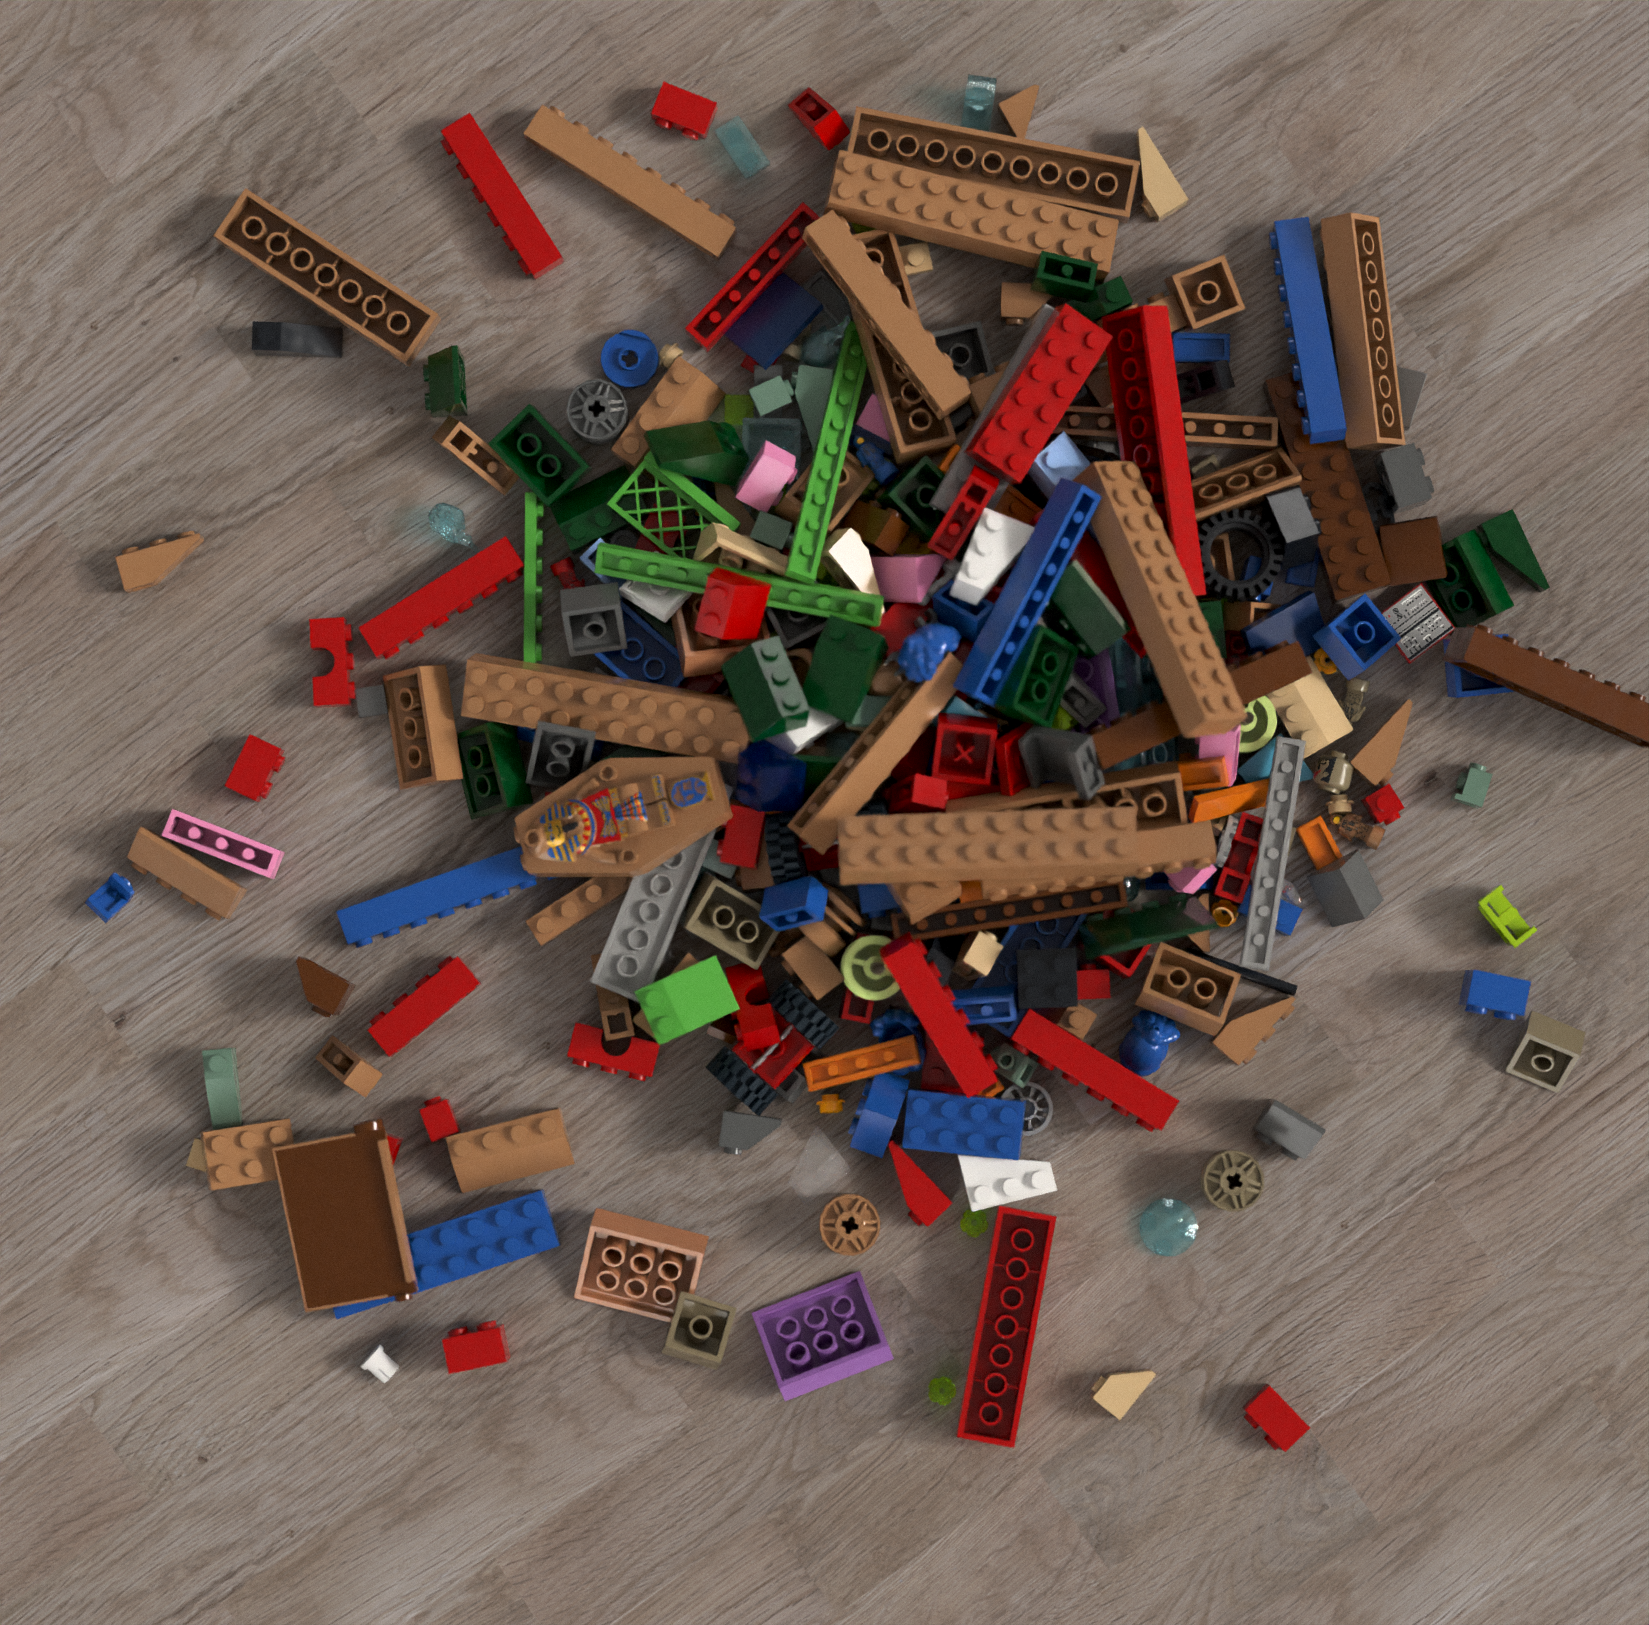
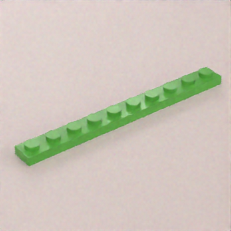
(828, 459)
(784, 592)

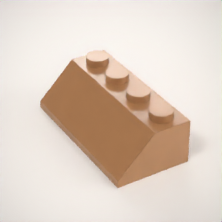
(678, 399)
(1243, 484)
(423, 726)
(186, 873)
(510, 1150)

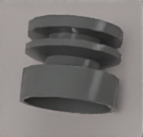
(609, 424)

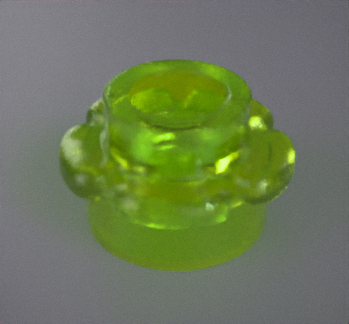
(980, 1227)
(936, 1396)

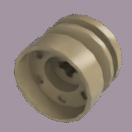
(1215, 1186)

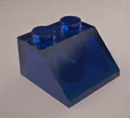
(770, 778)

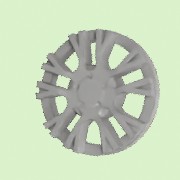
(1224, 841)
(1031, 1106)

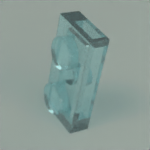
(742, 147)

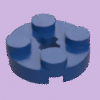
(620, 345)

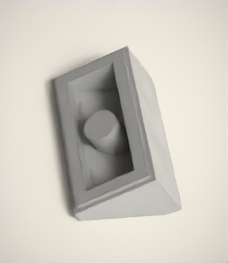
(1410, 389)

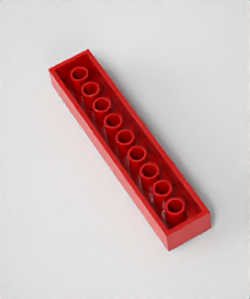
(1152, 424)

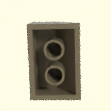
(729, 921)

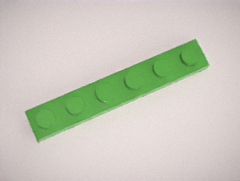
(532, 568)

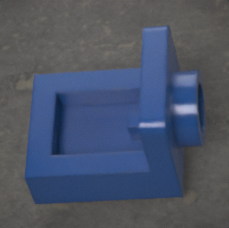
(111, 897)

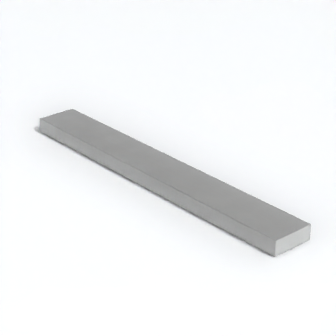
(1272, 853)

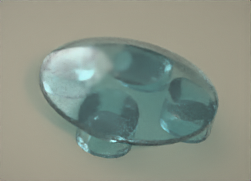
(1168, 1227)

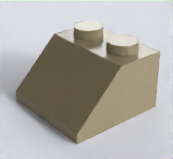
(1545, 1051)
(699, 1330)

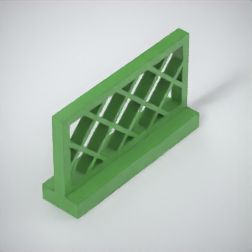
(683, 489)

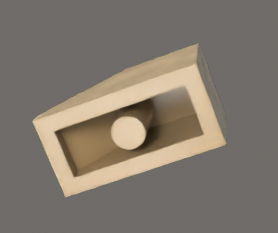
(977, 955)
(1121, 1390)

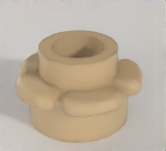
(669, 354)
(1339, 804)

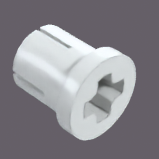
(380, 1364)

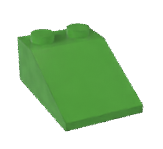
(687, 1000)

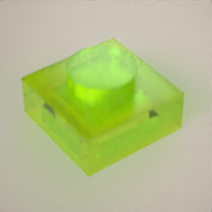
(737, 408)

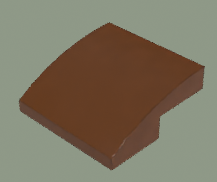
(1413, 550)

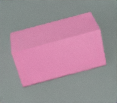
(905, 576)

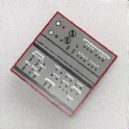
(1417, 622)

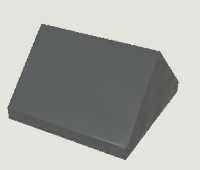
(1345, 889)

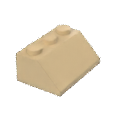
(727, 548)
(1310, 711)

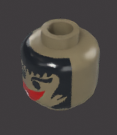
(1333, 773)

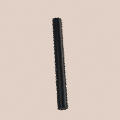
(1250, 975)

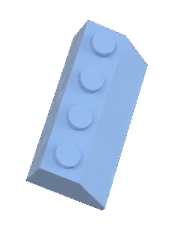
(1059, 460)

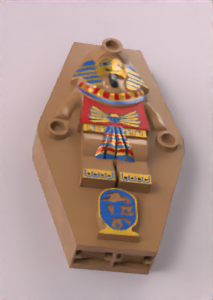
(623, 817)

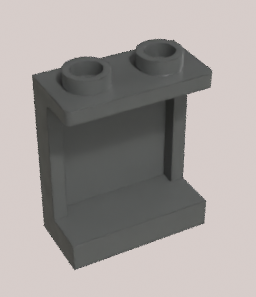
(1061, 758)

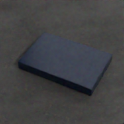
(774, 320)
(1290, 622)

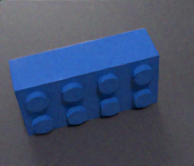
(647, 654)
(964, 1125)

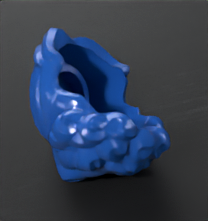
(926, 649)
(895, 1025)
(1147, 1042)

